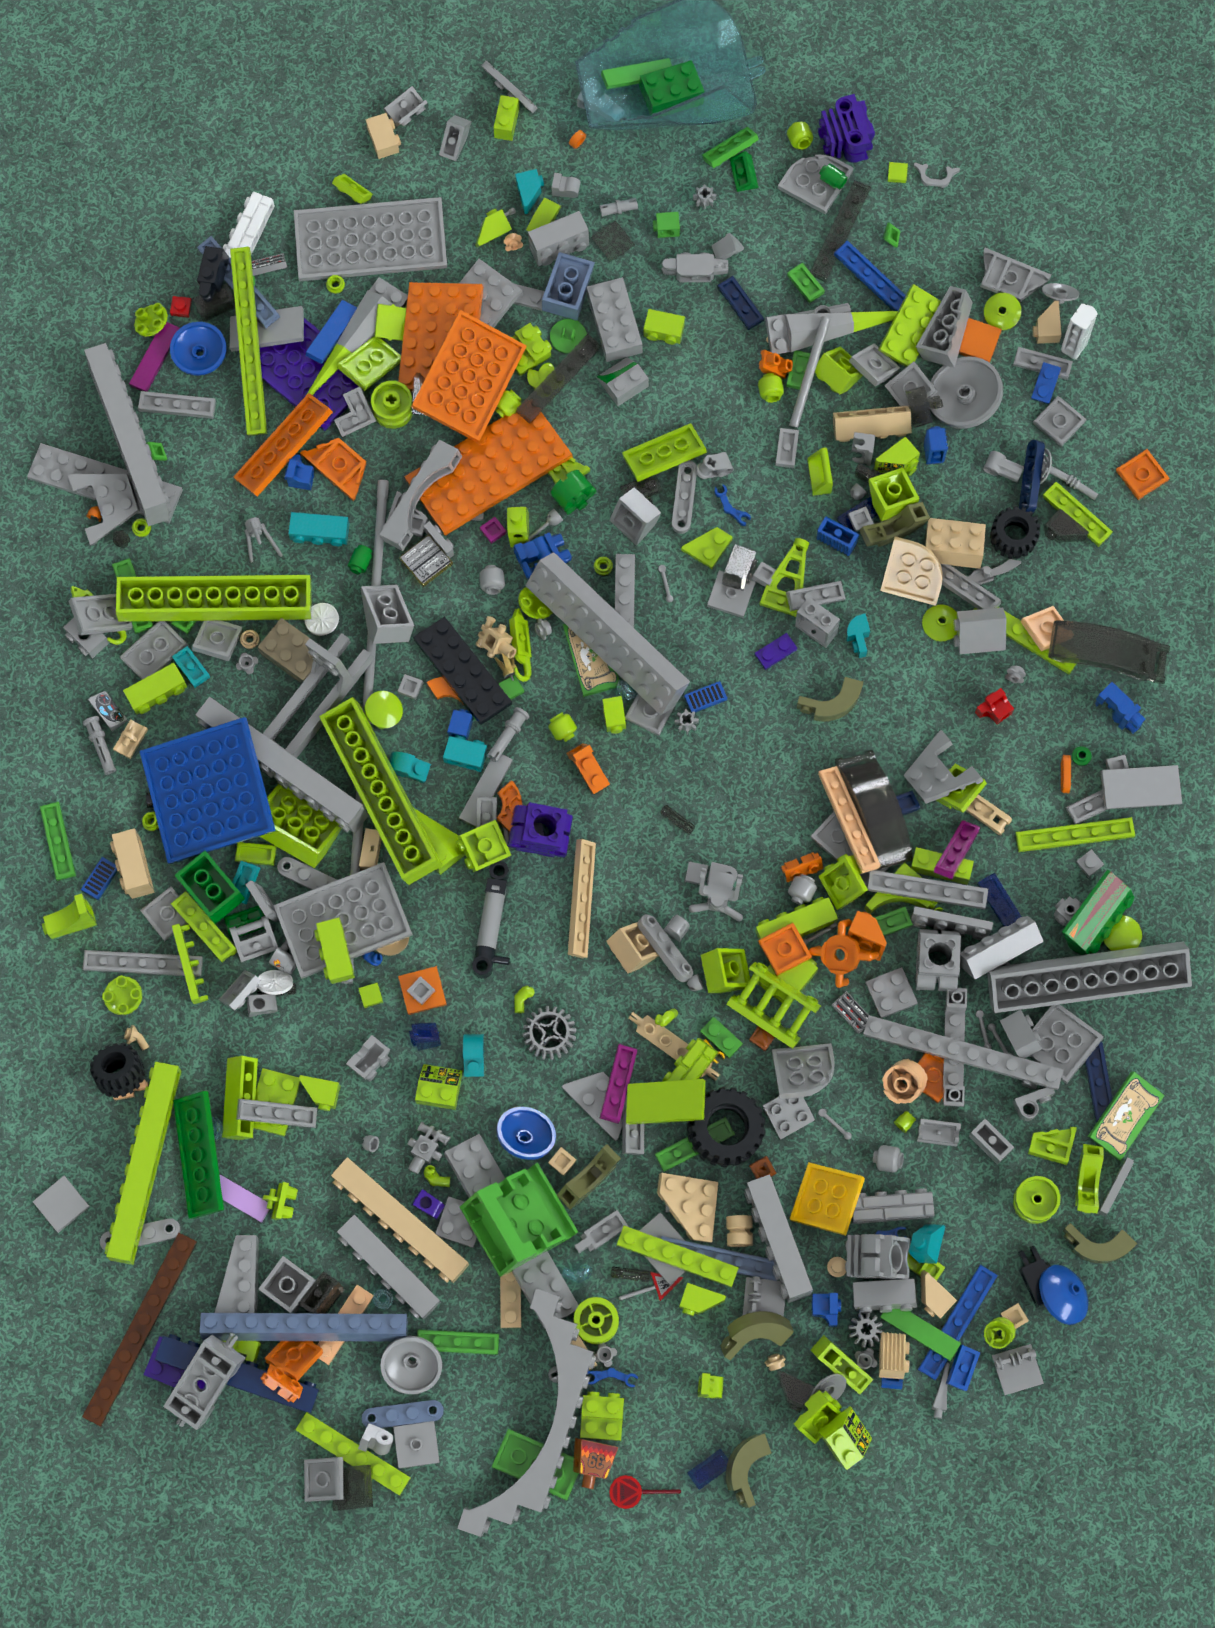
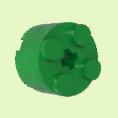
(573, 492)

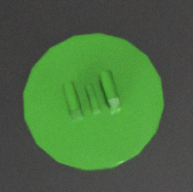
(567, 335)

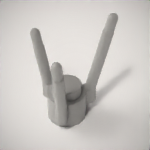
(255, 529)

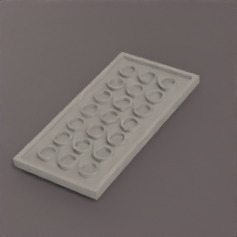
(370, 239)

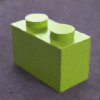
(506, 118)
(664, 326)

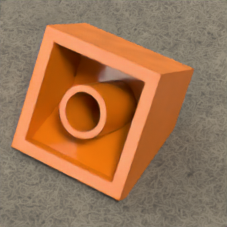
(867, 933)

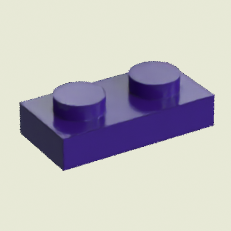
(775, 651)

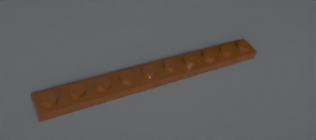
(139, 1329)

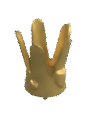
(508, 668)

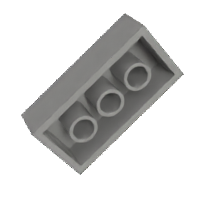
(614, 319)

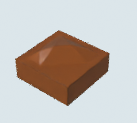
(761, 1038)
(762, 1167)

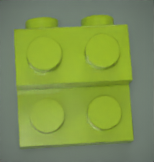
(536, 350)
(960, 798)
(483, 846)
(843, 881)
(821, 1410)
(602, 1416)

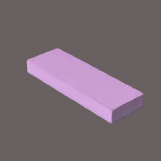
(243, 1199)

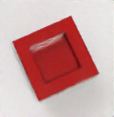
(180, 306)

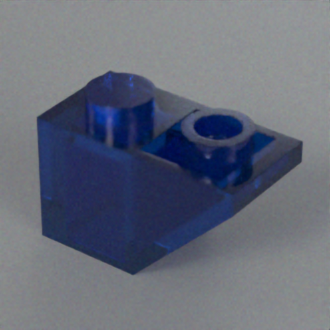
(424, 1035)

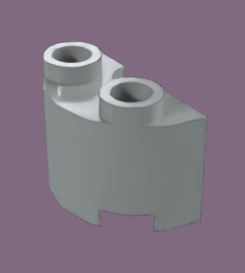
(369, 1058)

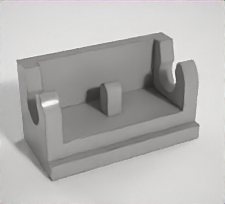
(863, 444)
(938, 1132)

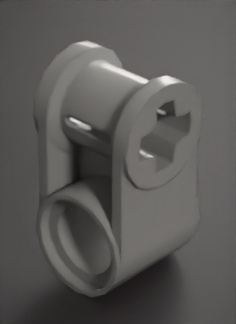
(714, 466)

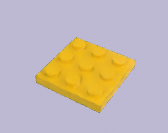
(827, 1198)

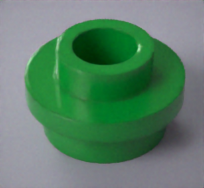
(1081, 761)

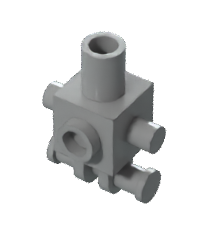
(425, 1149)

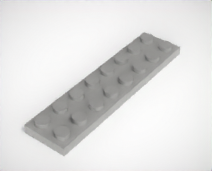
(54, 465)

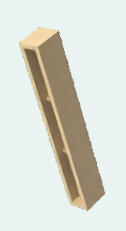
(400, 1220)

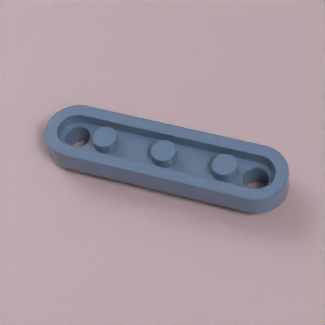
(403, 1414)

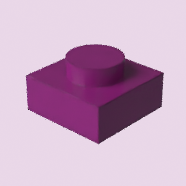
(493, 530)

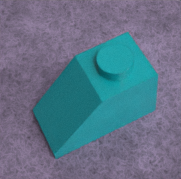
(529, 188)
(927, 1243)

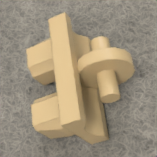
(130, 739)

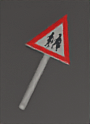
(660, 1285)

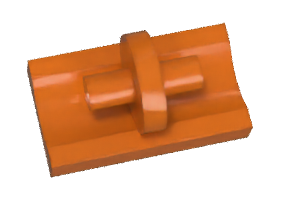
(775, 364)

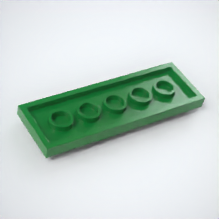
(198, 1155)

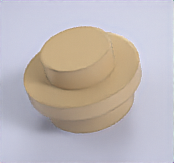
(836, 1267)

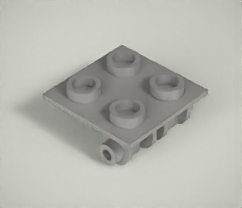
(788, 1115)
(763, 1296)
(1017, 1369)

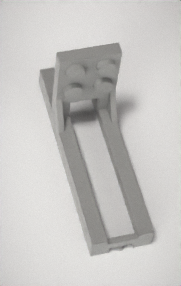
(322, 663)

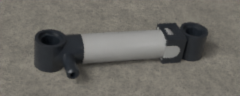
(490, 921)

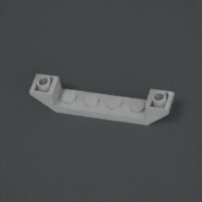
(954, 1028)

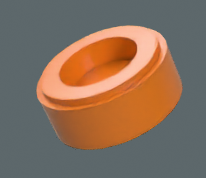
(577, 139)

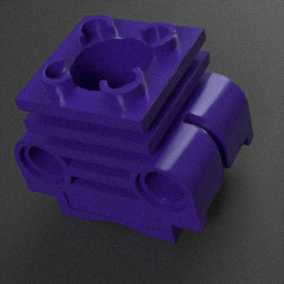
(847, 130)
(526, 839)

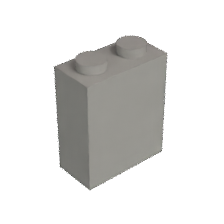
(980, 630)

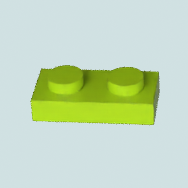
(352, 188)

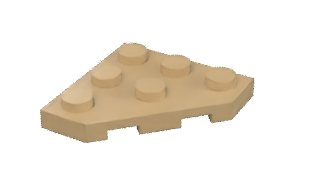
(691, 1203)

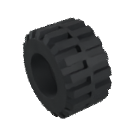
(1018, 518)
(112, 1059)

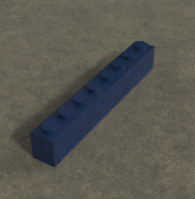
(247, 1377)

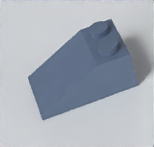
(567, 286)

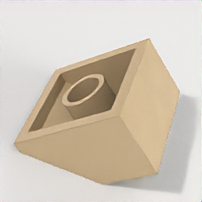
(631, 948)

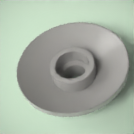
(1060, 292)
(833, 1384)

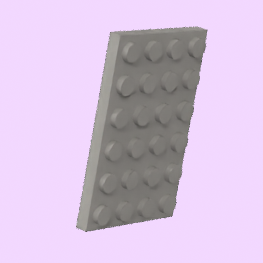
(363, 903)

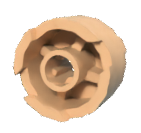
(912, 1074)

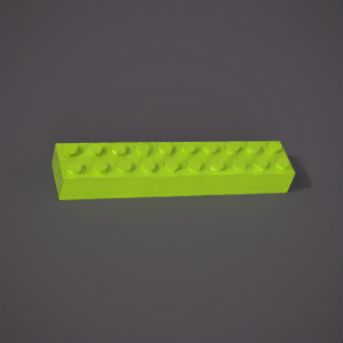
(213, 598)
(380, 791)

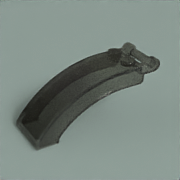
(1108, 649)
(877, 808)

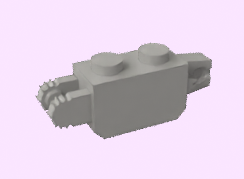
(694, 267)

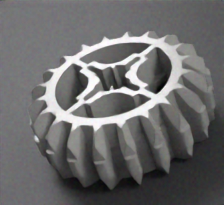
(558, 1017)

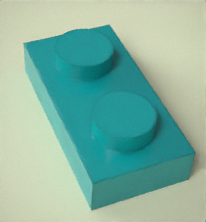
(191, 666)
(245, 873)

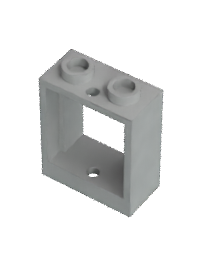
(815, 617)

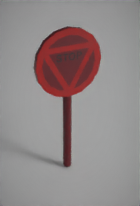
(627, 1492)

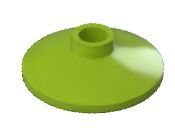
(1009, 318)
(935, 629)

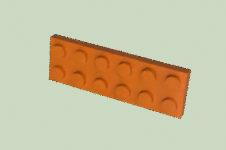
(283, 444)

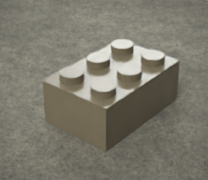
(287, 650)

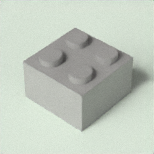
(287, 1285)

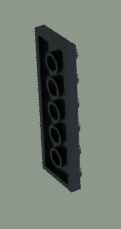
(462, 670)

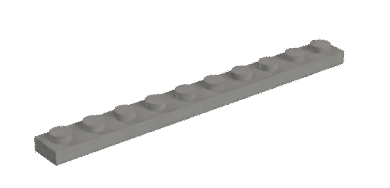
(963, 1052)

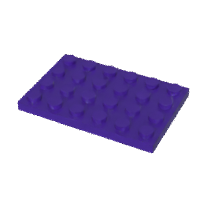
(293, 373)

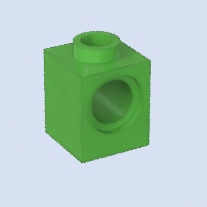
(667, 224)

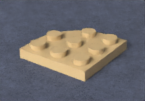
(913, 572)

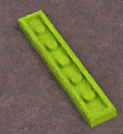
(1075, 834)

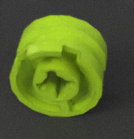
(1007, 1335)

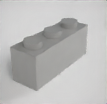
(885, 1295)

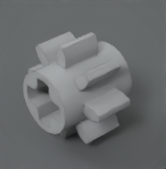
(704, 191)
(686, 727)

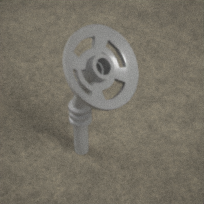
(1048, 468)

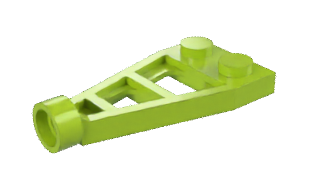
(777, 599)

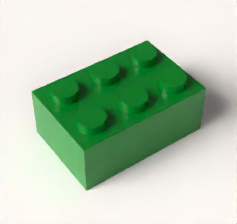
(670, 86)
(210, 887)

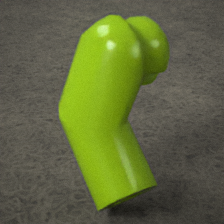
(524, 993)

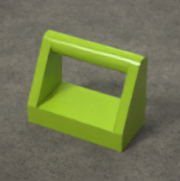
(820, 472)

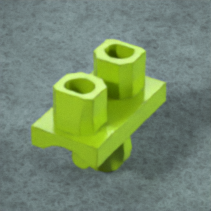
(283, 1192)

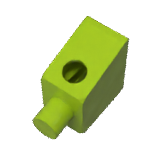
(517, 524)

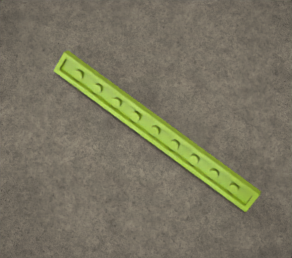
(248, 341)

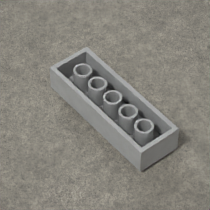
(778, 1238)

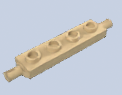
(665, 1040)

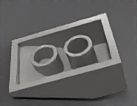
(386, 614)

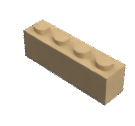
(877, 422)

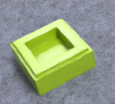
(897, 172)
(370, 995)

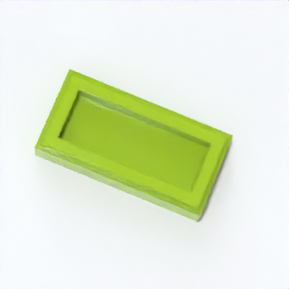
(256, 853)

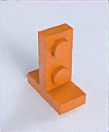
(588, 767)

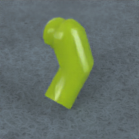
(668, 1016)
(433, 1177)

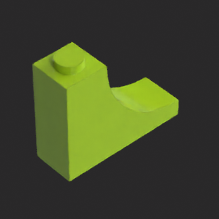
(881, 899)
(70, 919)

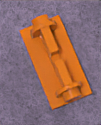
(810, 864)
(289, 1388)

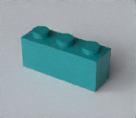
(318, 529)

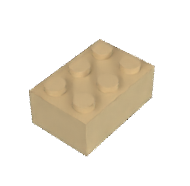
(956, 542)
(132, 863)

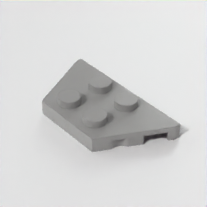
(1020, 278)
(589, 1095)

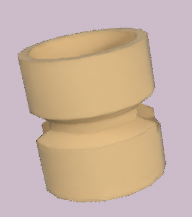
(739, 1231)

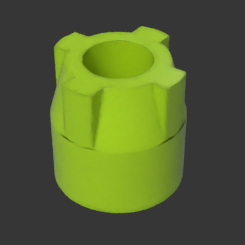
(905, 1121)

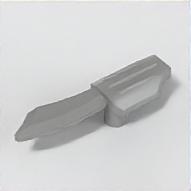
(987, 574)

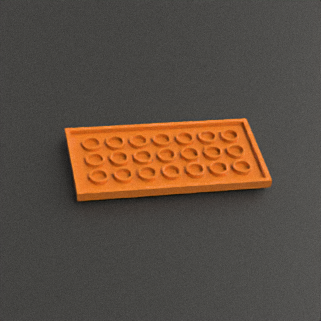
(493, 469)

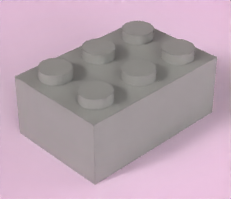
(562, 236)

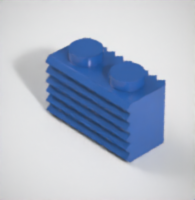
(935, 445)
(837, 536)

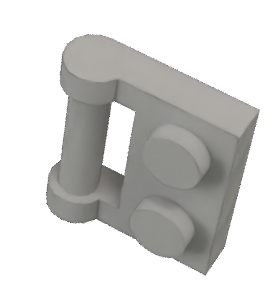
(257, 944)

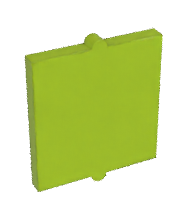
(390, 322)

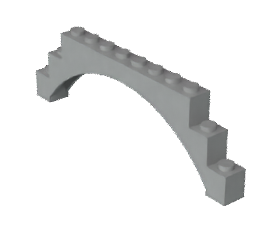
(572, 1369)

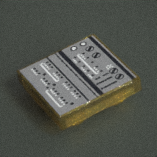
(426, 560)

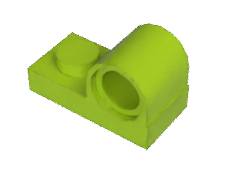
(710, 1386)

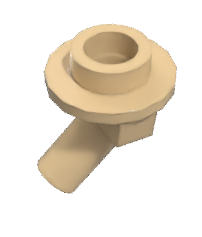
(131, 1035)

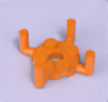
(852, 954)

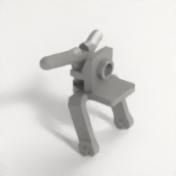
(718, 892)

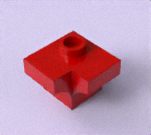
(995, 707)

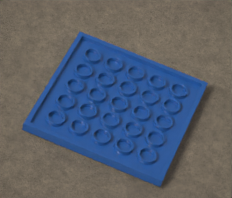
(207, 790)

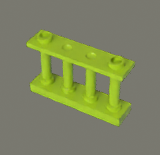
(756, 1013)

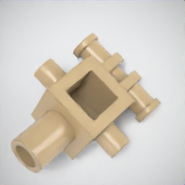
(495, 639)

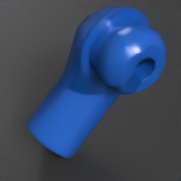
(373, 958)

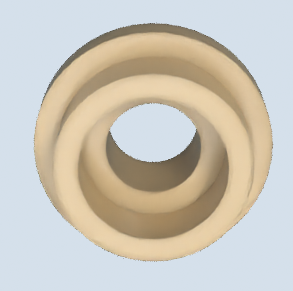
(249, 633)

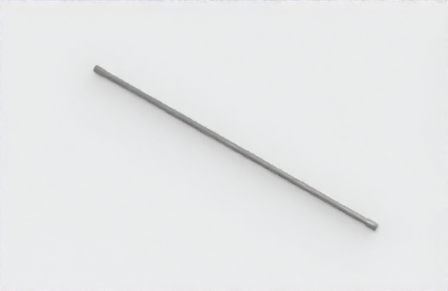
(382, 496)

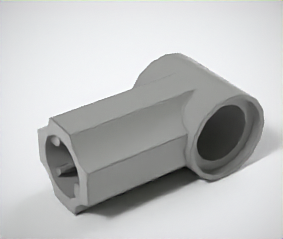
(999, 465)

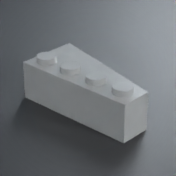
(946, 329)
(240, 1282)

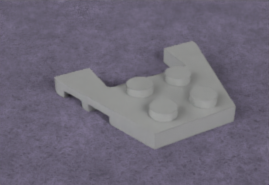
(114, 498)
(932, 778)

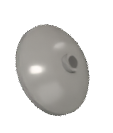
(408, 1375)

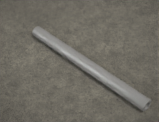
(809, 372)

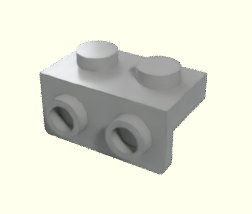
(405, 106)

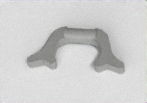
(935, 182)

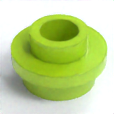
(335, 279)
(140, 522)
(603, 560)
(147, 818)

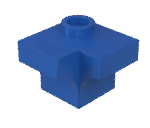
(298, 474)
(827, 1307)

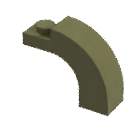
(900, 526)
(836, 707)
(589, 1177)
(1096, 1252)
(755, 1326)
(739, 1464)

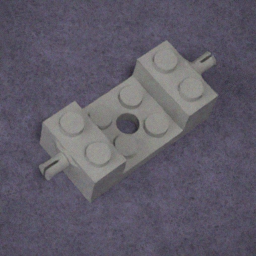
(215, 1365)

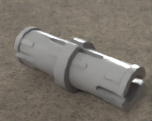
(618, 207)

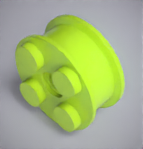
(599, 1308)

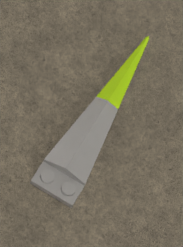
(360, 327)
(798, 331)

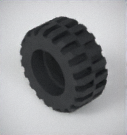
(751, 1117)

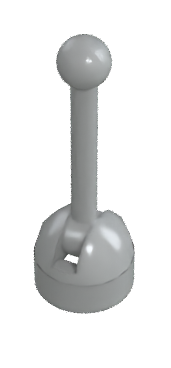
(553, 519)

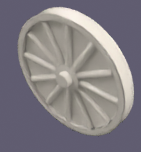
(323, 619)
(275, 982)

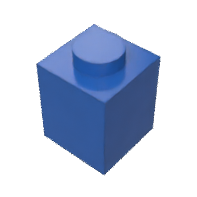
(460, 723)

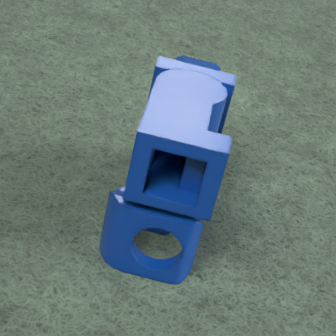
(538, 549)
(1123, 708)

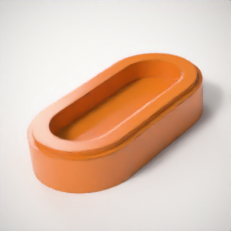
(1065, 773)

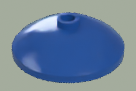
(198, 338)
(526, 1125)
(1063, 1294)

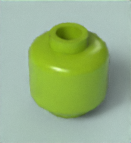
(800, 135)
(770, 387)
(508, 403)
(562, 727)

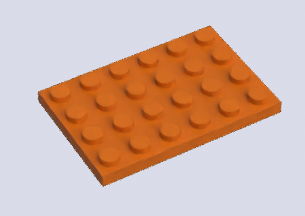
(428, 320)
(468, 376)

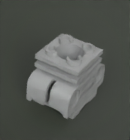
(929, 973)
(877, 1256)

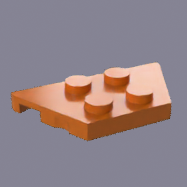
(338, 464)

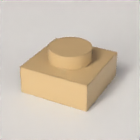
(562, 1161)
(1015, 1315)

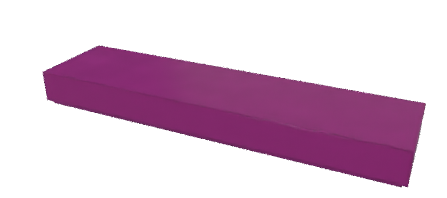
(153, 358)
(957, 849)
(618, 1083)

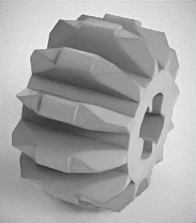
(859, 1326)

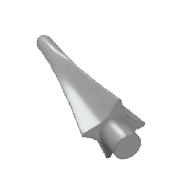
(940, 1401)

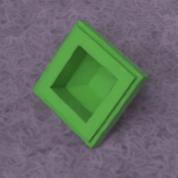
(891, 235)
(157, 451)

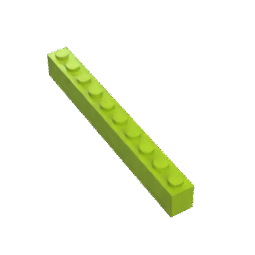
(143, 1164)

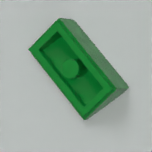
(743, 172)
(243, 918)

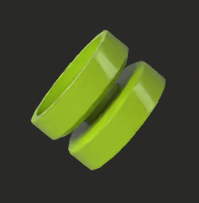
(392, 404)
(1040, 1188)

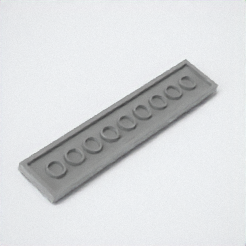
(477, 1170)

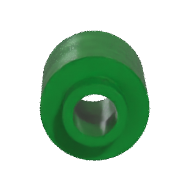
(833, 176)
(360, 559)

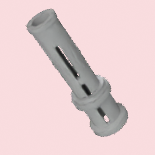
(512, 727)
(97, 736)

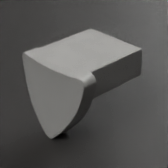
(727, 247)

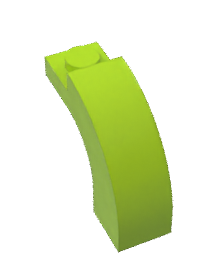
(1088, 1178)

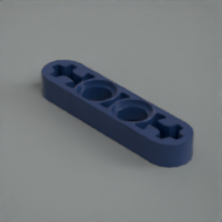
(1034, 456)

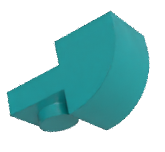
(857, 631)
(408, 766)
(473, 1055)

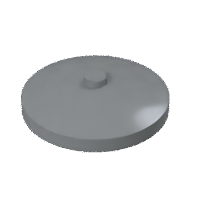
(968, 392)

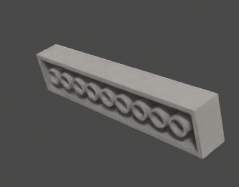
(128, 434)
(607, 633)
(292, 773)
(1089, 977)

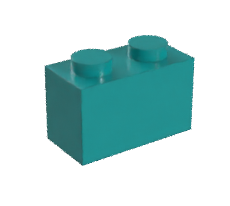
(465, 753)

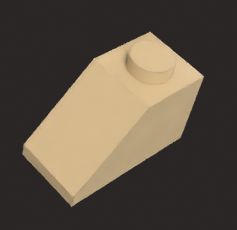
(1048, 325)
(935, 1296)

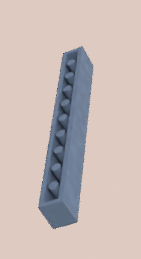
(304, 1326)

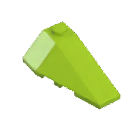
(442, 840)

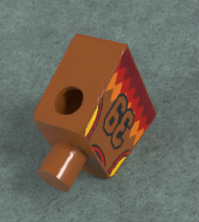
(592, 1460)

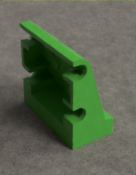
(518, 1219)

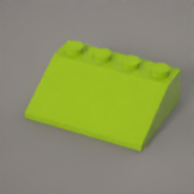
(299, 827)

